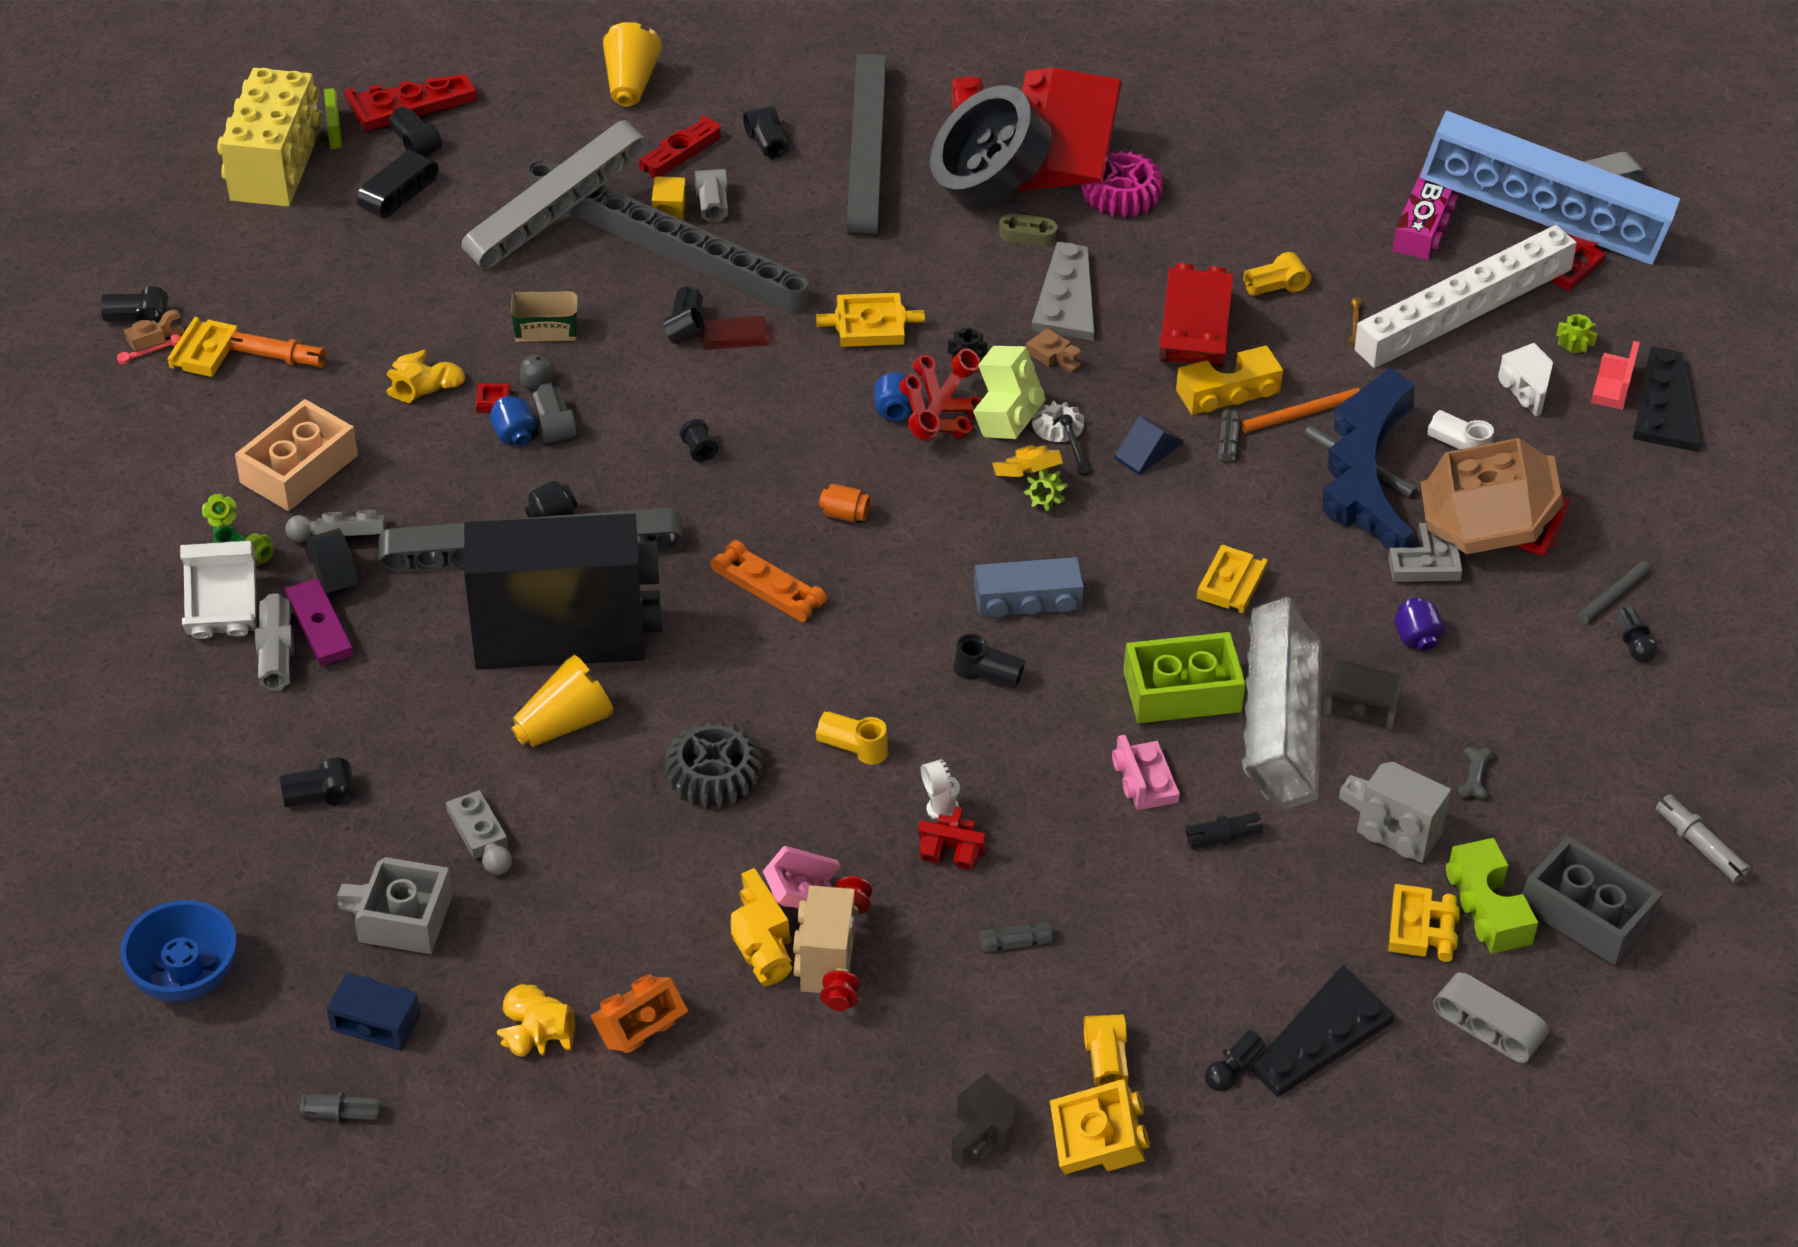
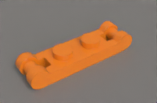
(768, 582)

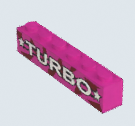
(1424, 219)

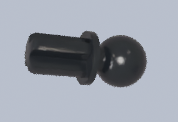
(1641, 645)
(1221, 1074)

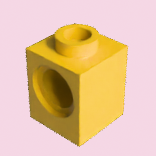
(670, 196)

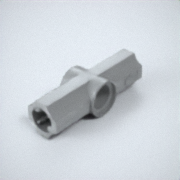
(274, 642)

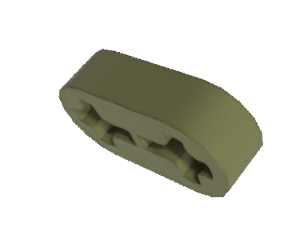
(1028, 229)

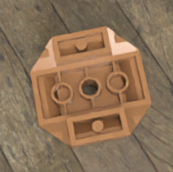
(1491, 495)

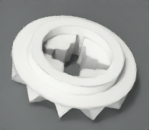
(1044, 425)

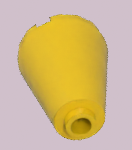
(630, 60)
(562, 705)

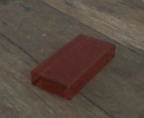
(734, 332)

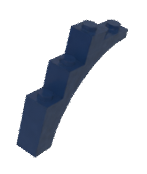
(1362, 426)

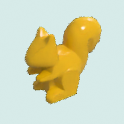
(417, 379)
(541, 1020)

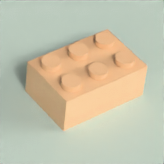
(296, 454)

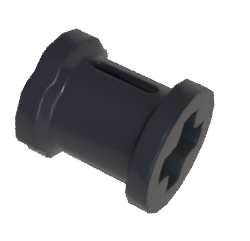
(697, 437)

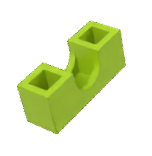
(1498, 920)

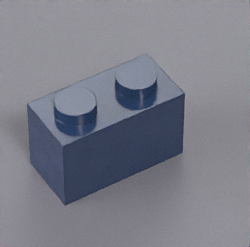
(373, 1011)

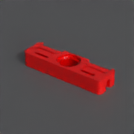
(694, 138)

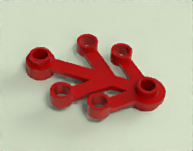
(925, 422)

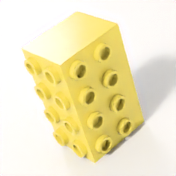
(270, 136)

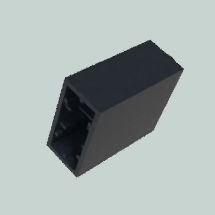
(559, 590)

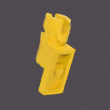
(761, 931)

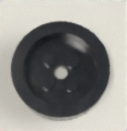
(989, 123)

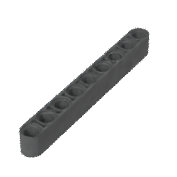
(866, 144)
(443, 545)

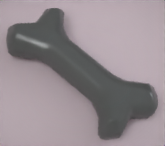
(1473, 785)

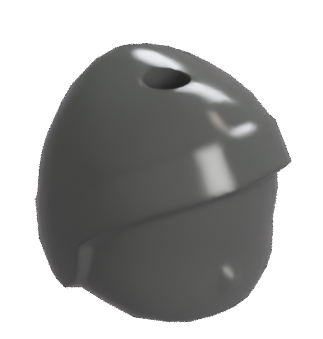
(536, 371)

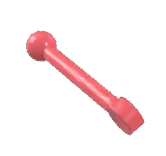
(124, 357)

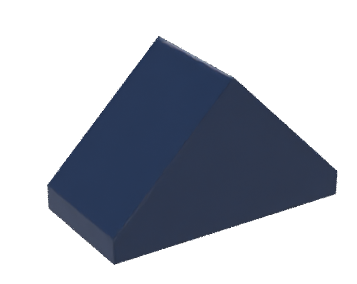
(1146, 445)

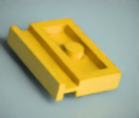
(202, 347)
(1028, 460)
(1232, 579)

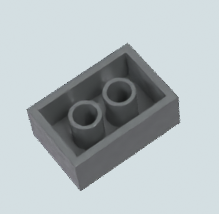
(1591, 900)

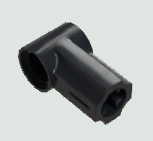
(765, 127)
(414, 132)
(147, 305)
(686, 316)
(977, 660)
(330, 783)

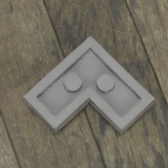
(1430, 562)

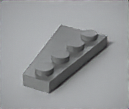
(1066, 295)

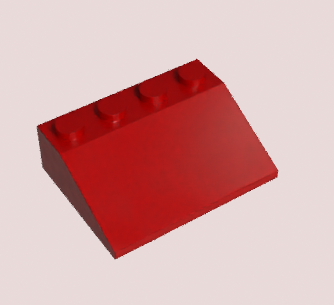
(1081, 122)

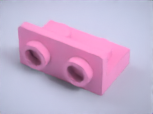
(1145, 774)

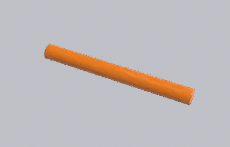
(1296, 411)

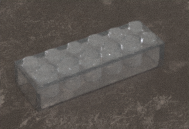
(1283, 704)

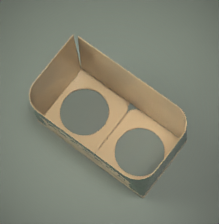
(544, 316)

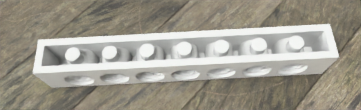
(1464, 296)

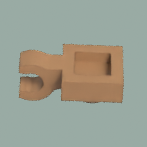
(149, 333)
(1052, 349)

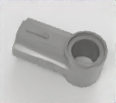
(712, 192)

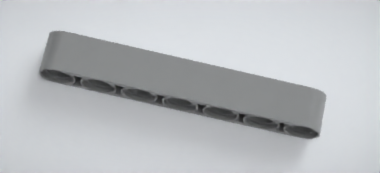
(554, 194)

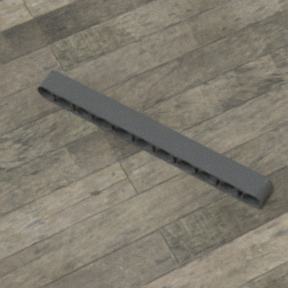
(688, 245)

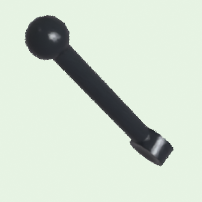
(1082, 468)

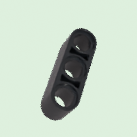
(397, 183)

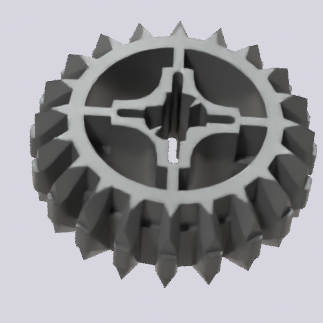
(713, 773)

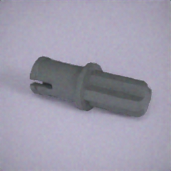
(338, 1107)

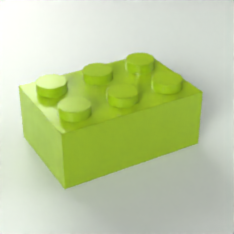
(1184, 677)

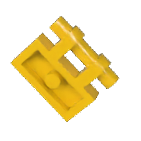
(1411, 921)

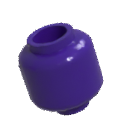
(1419, 624)

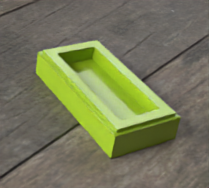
(332, 118)

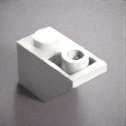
(1527, 376)

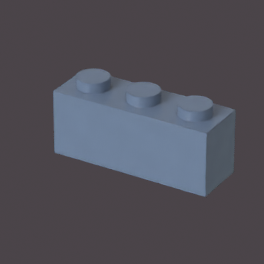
(1028, 587)

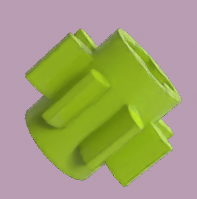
(1577, 333)
(1042, 496)

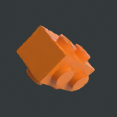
(639, 1013)

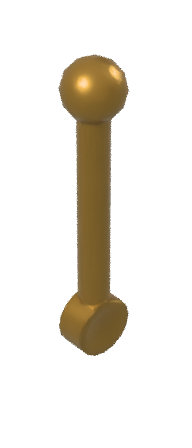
(1355, 303)

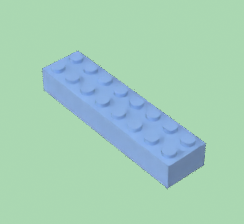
(1549, 187)

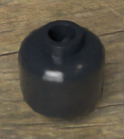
(551, 500)

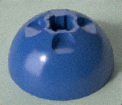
(179, 950)

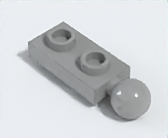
(364, 523)
(480, 831)

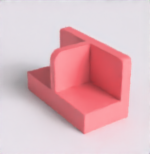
(1614, 379)

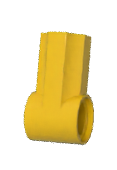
(1284, 273)
(863, 737)
(1107, 1044)

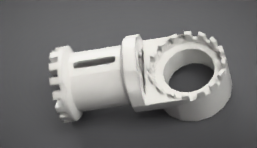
(940, 789)

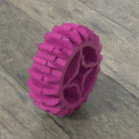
(1128, 185)

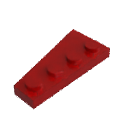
(378, 104)

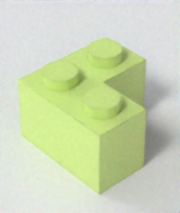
(1012, 392)

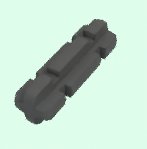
(1228, 436)
(1016, 936)

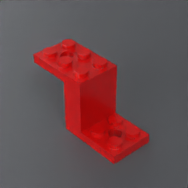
(1196, 315)

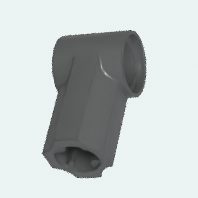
(554, 419)

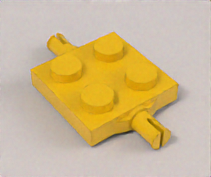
(870, 319)

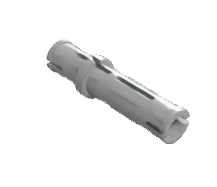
(1690, 827)

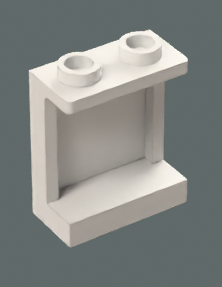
(219, 589)

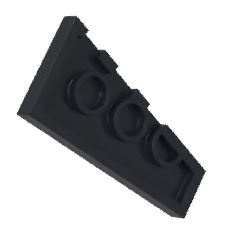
(1666, 403)
(1324, 1030)

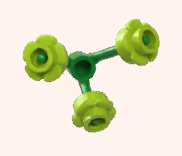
(221, 514)

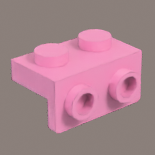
(794, 871)

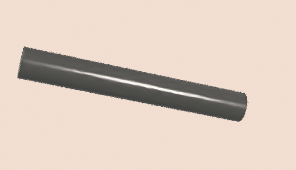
(1614, 592)

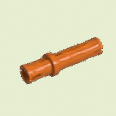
(290, 351)

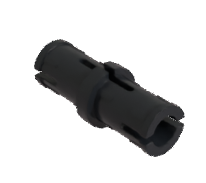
(1224, 830)

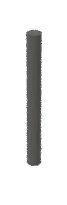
(1382, 474)

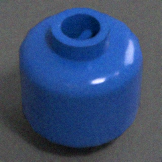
(889, 399)
(513, 420)

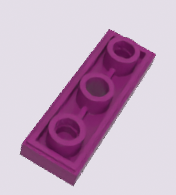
(319, 622)

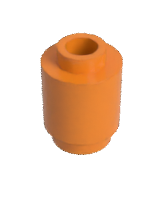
(845, 503)

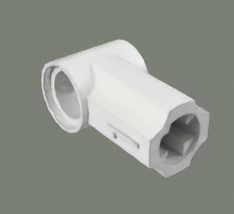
(1459, 432)

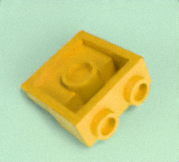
(1099, 1128)

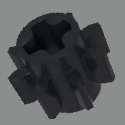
(969, 339)

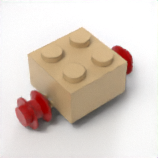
(827, 939)

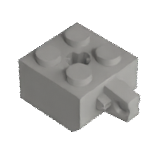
(1399, 809)
(400, 904)

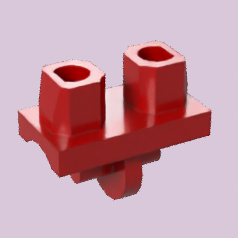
(951, 833)

